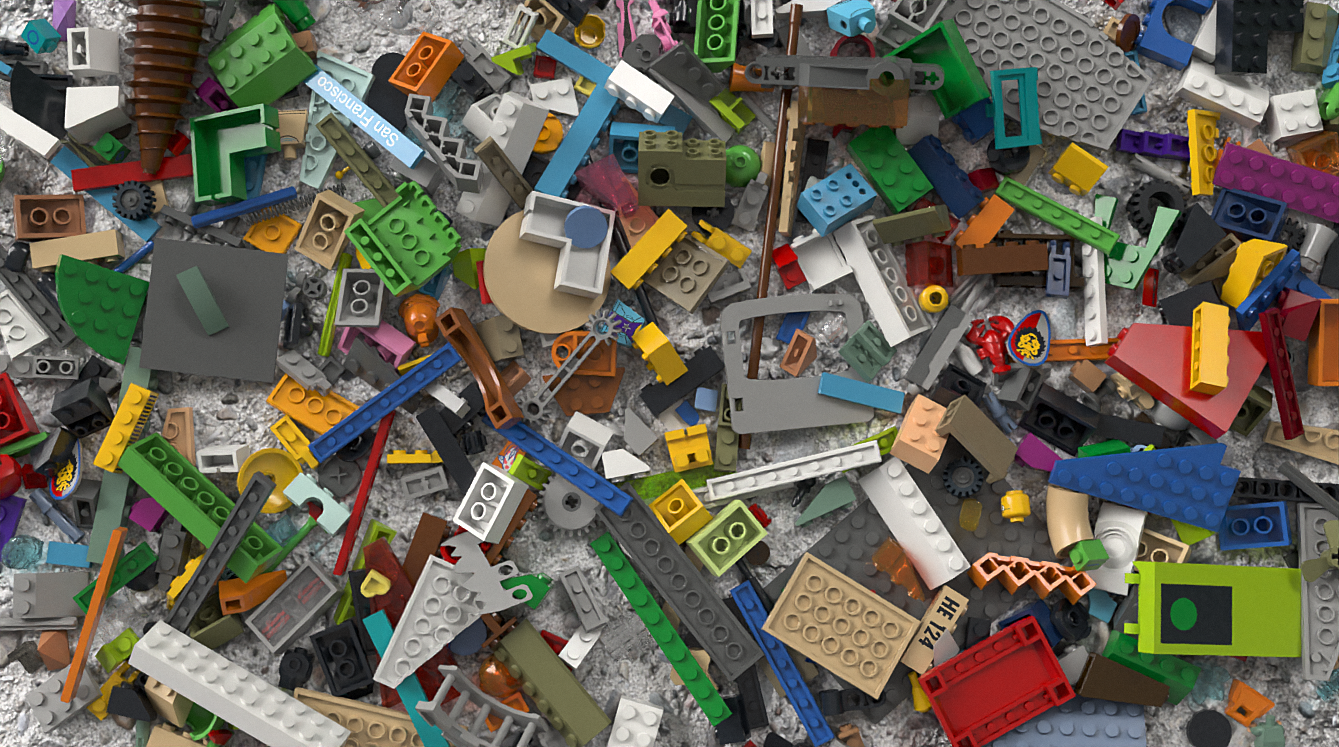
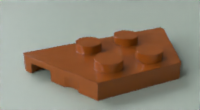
(587, 392)

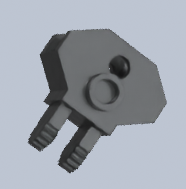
(641, 61)

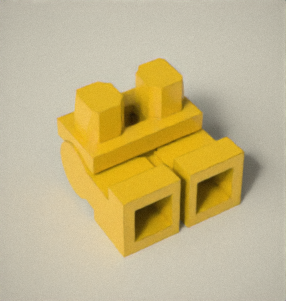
(694, 444)

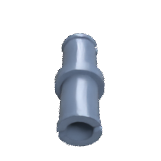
(999, 412)

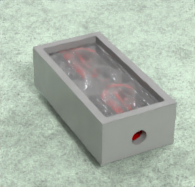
(294, 606)

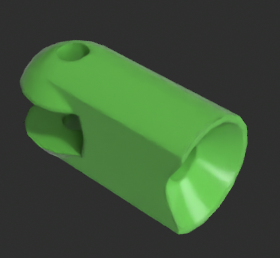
(1330, 106)

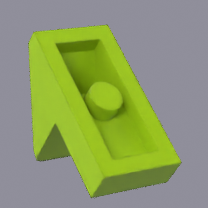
(511, 61)
(529, 472)
(118, 650)

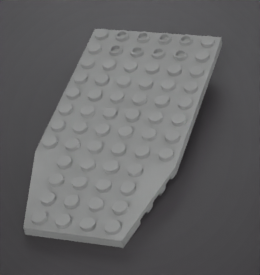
(1082, 77)

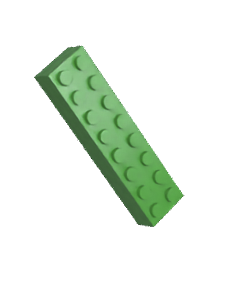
(195, 502)

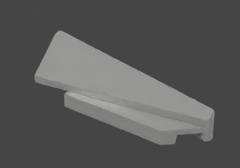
(698, 108)

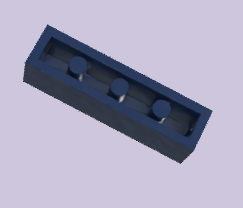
(945, 176)

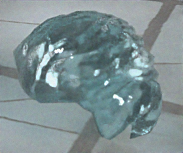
(21, 552)

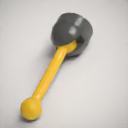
(370, 149)

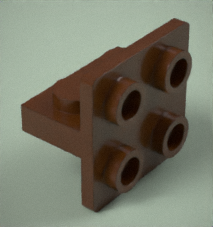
(495, 623)

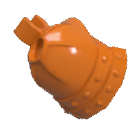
(419, 318)

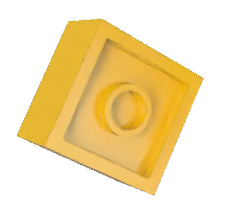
(659, 354)

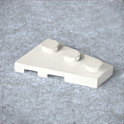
(18, 327)

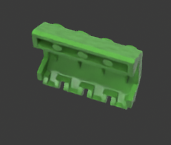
(260, 60)
(406, 240)

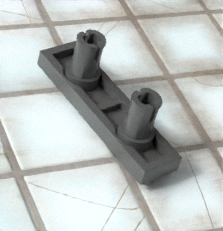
(211, 234)

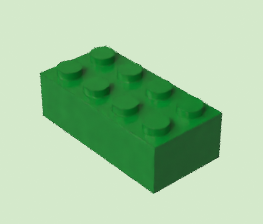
(889, 168)

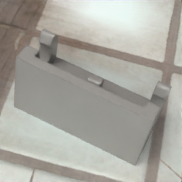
(729, 286)
(424, 481)

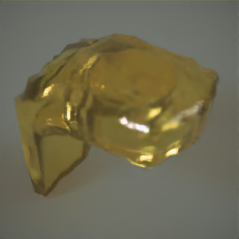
(970, 514)

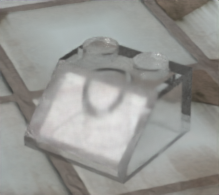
(119, 613)

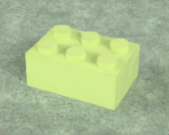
(726, 537)

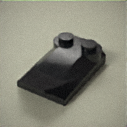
(344, 660)

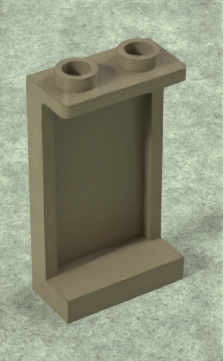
(979, 437)

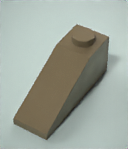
(1213, 263)

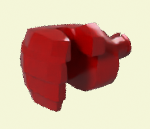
(9, 476)

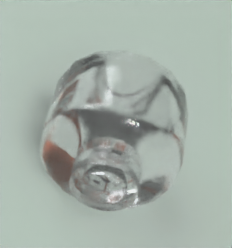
(832, 328)

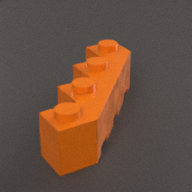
(1042, 576)

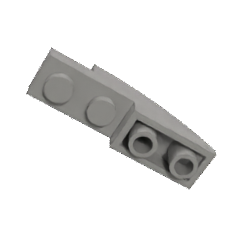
(41, 367)

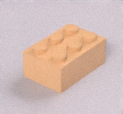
(917, 439)

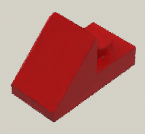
(787, 266)

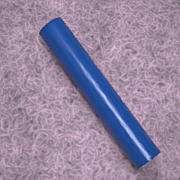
(143, 251)

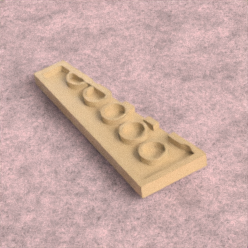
(792, 171)
(1315, 442)

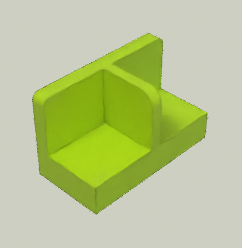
(732, 110)

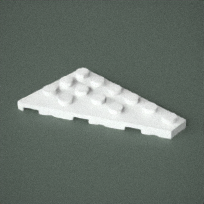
(431, 619)

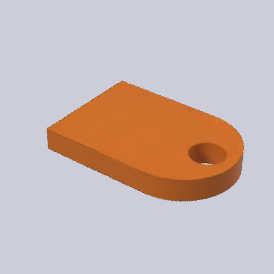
(601, 360)

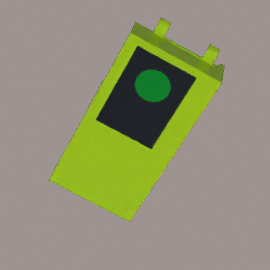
(1217, 609)

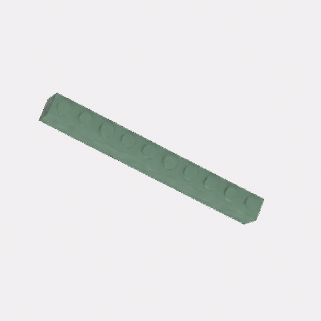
(119, 489)

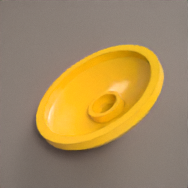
(281, 469)

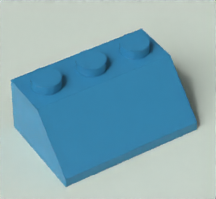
(625, 143)

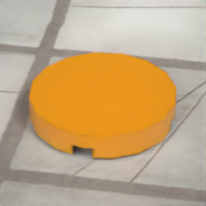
(550, 136)

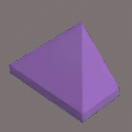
(64, 17)

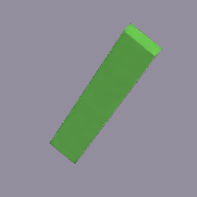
(1057, 215)

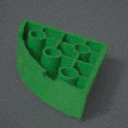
(99, 305)

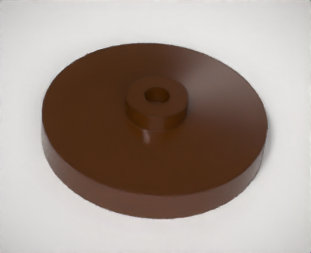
(1127, 32)

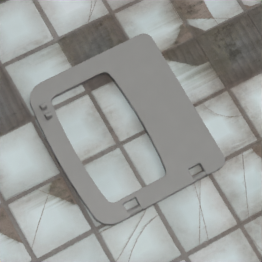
(787, 402)

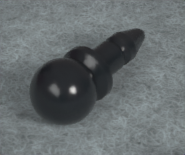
(803, 486)

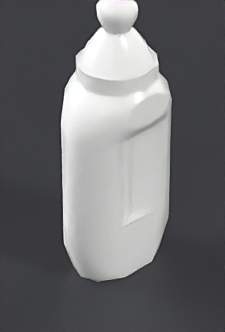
(969, 360)

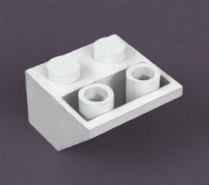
(93, 52)
(622, 464)

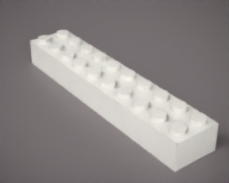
(232, 691)

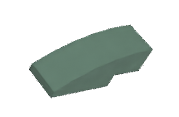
(202, 300)

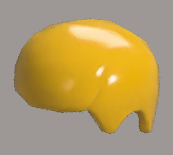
(591, 32)

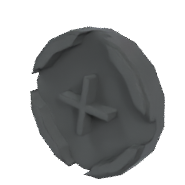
(339, 476)

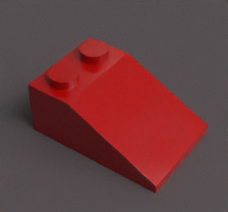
(15, 417)

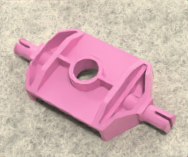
(661, 27)

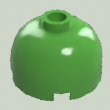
(741, 166)

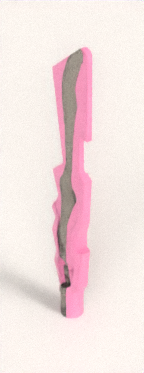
(625, 29)

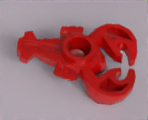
(992, 341)

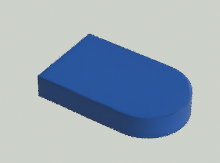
(687, 413)

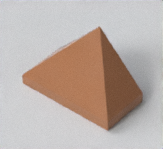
(800, 353)
(54, 649)

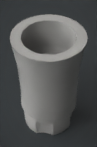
(1314, 246)

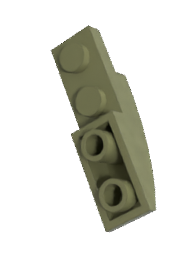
(726, 438)

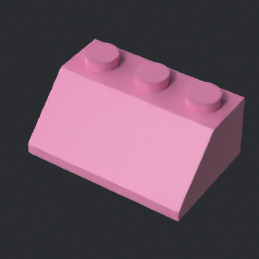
(390, 342)

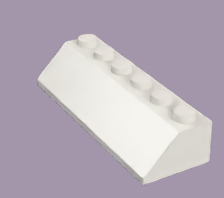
(516, 132)
(882, 281)
(913, 523)

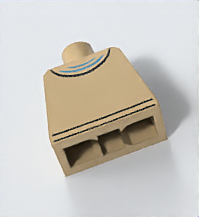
(293, 130)

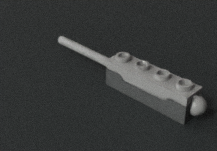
(941, 343)

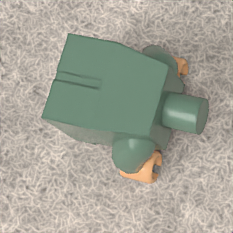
(1268, 733)

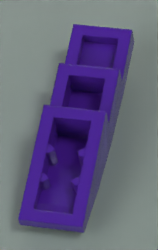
(1153, 144)

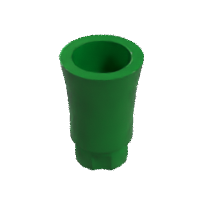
(297, 13)

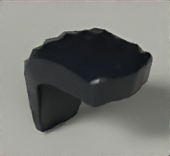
(17, 256)

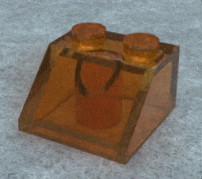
(1317, 152)

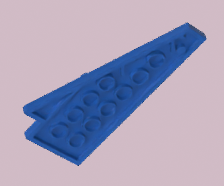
(1169, 482)

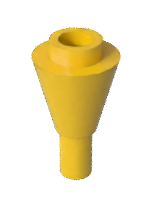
(919, 699)

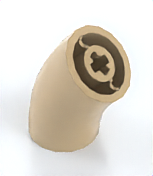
(1067, 519)

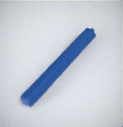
(243, 207)

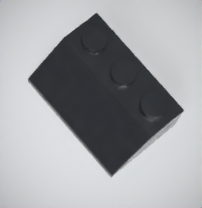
(1059, 419)

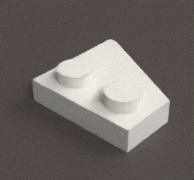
(556, 96)

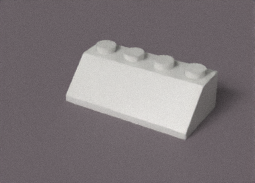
(1224, 94)

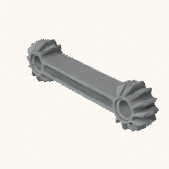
(569, 367)

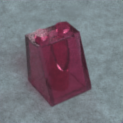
(609, 186)

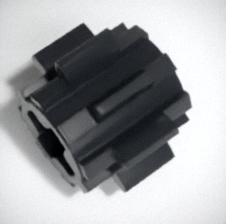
(473, 442)

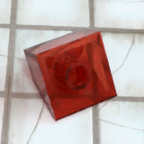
(929, 264)

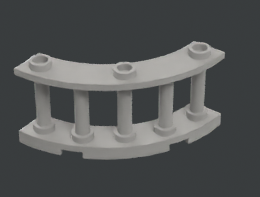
(433, 714)

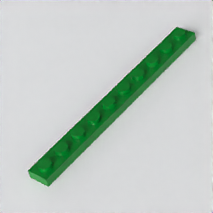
(661, 629)

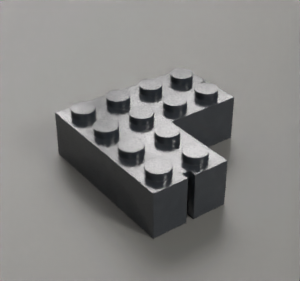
(1244, 32)

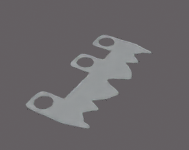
(485, 577)

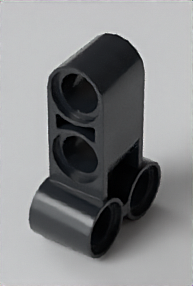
(836, 701)

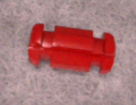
(759, 514)

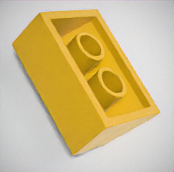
(1253, 263)

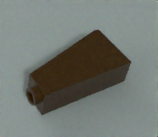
(1112, 681)

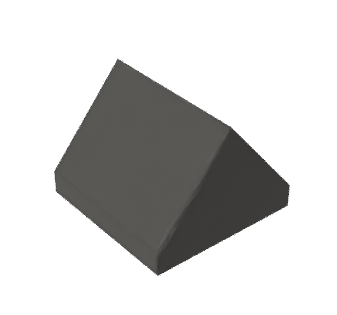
(110, 386)

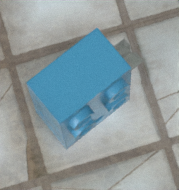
(835, 199)

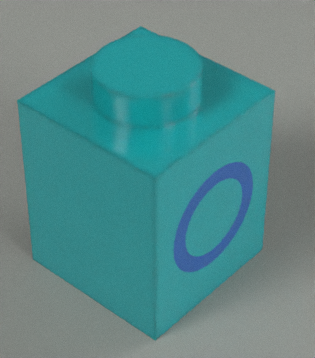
(41, 36)

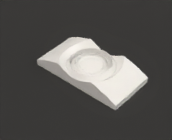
(1121, 534)

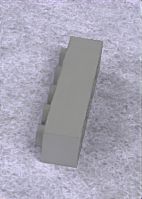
(447, 398)

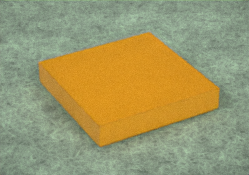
(273, 234)

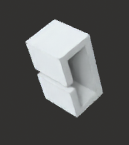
(222, 458)

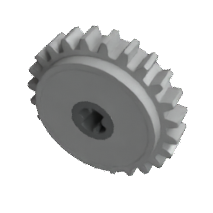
(563, 515)

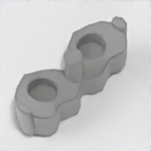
(297, 288)

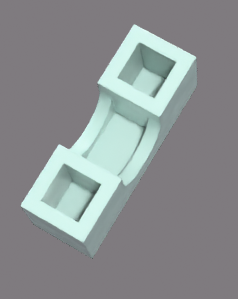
(304, 489)

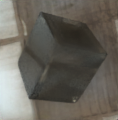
(27, 656)

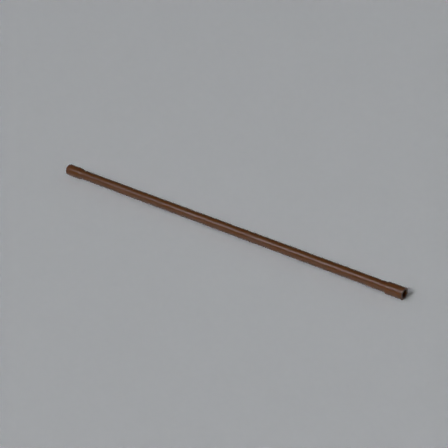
(795, 20)

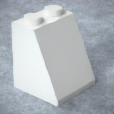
(95, 111)

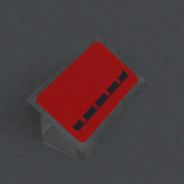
(1148, 290)

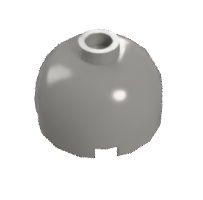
(1168, 418)

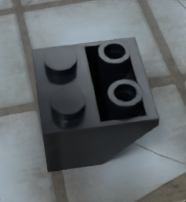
(83, 408)

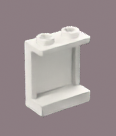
(820, 260)

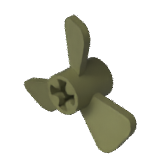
(1314, 568)

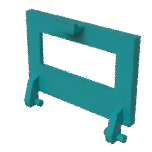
(1028, 105)

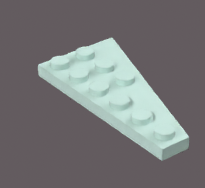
(319, 152)

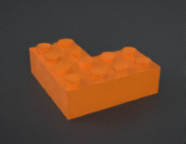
(1324, 345)

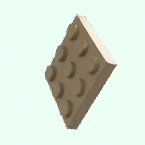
(687, 273)

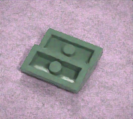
(867, 351)

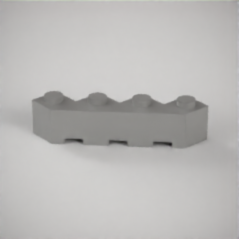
(446, 151)

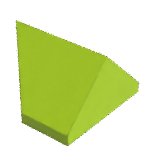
(465, 265)

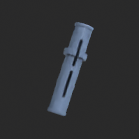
(52, 510)

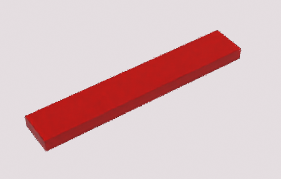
(115, 174)

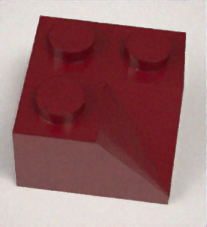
(1296, 312)

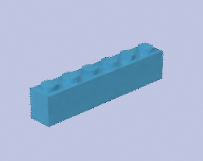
(578, 143)

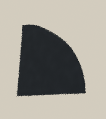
(37, 101)

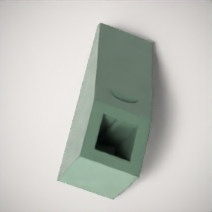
(830, 496)

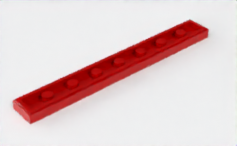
(363, 494)

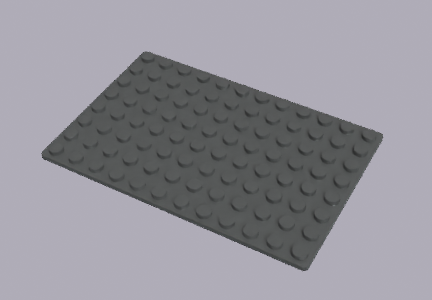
(860, 534)

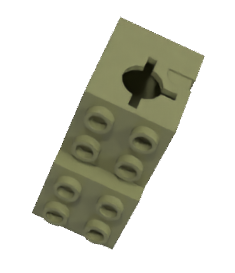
(680, 170)

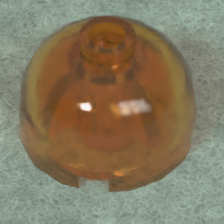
(496, 678)

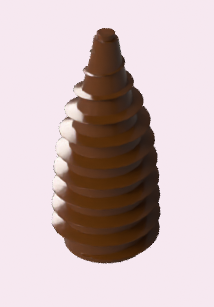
(163, 68)

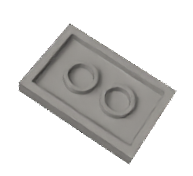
(51, 710)

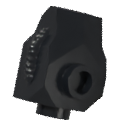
(295, 668)

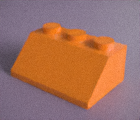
(427, 66)

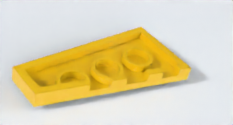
(1202, 152)

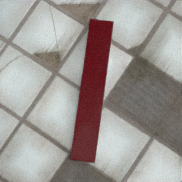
(1281, 373)

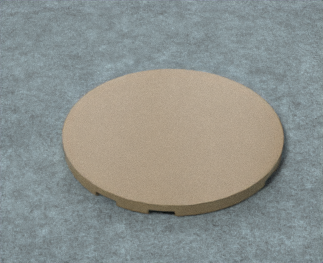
(522, 283)

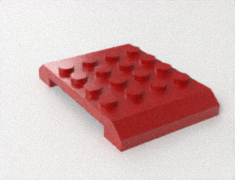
(996, 685)

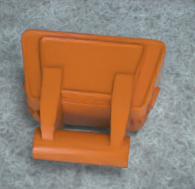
(1248, 699)

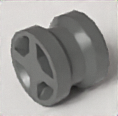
(311, 285)

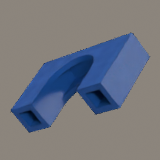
(1157, 43)

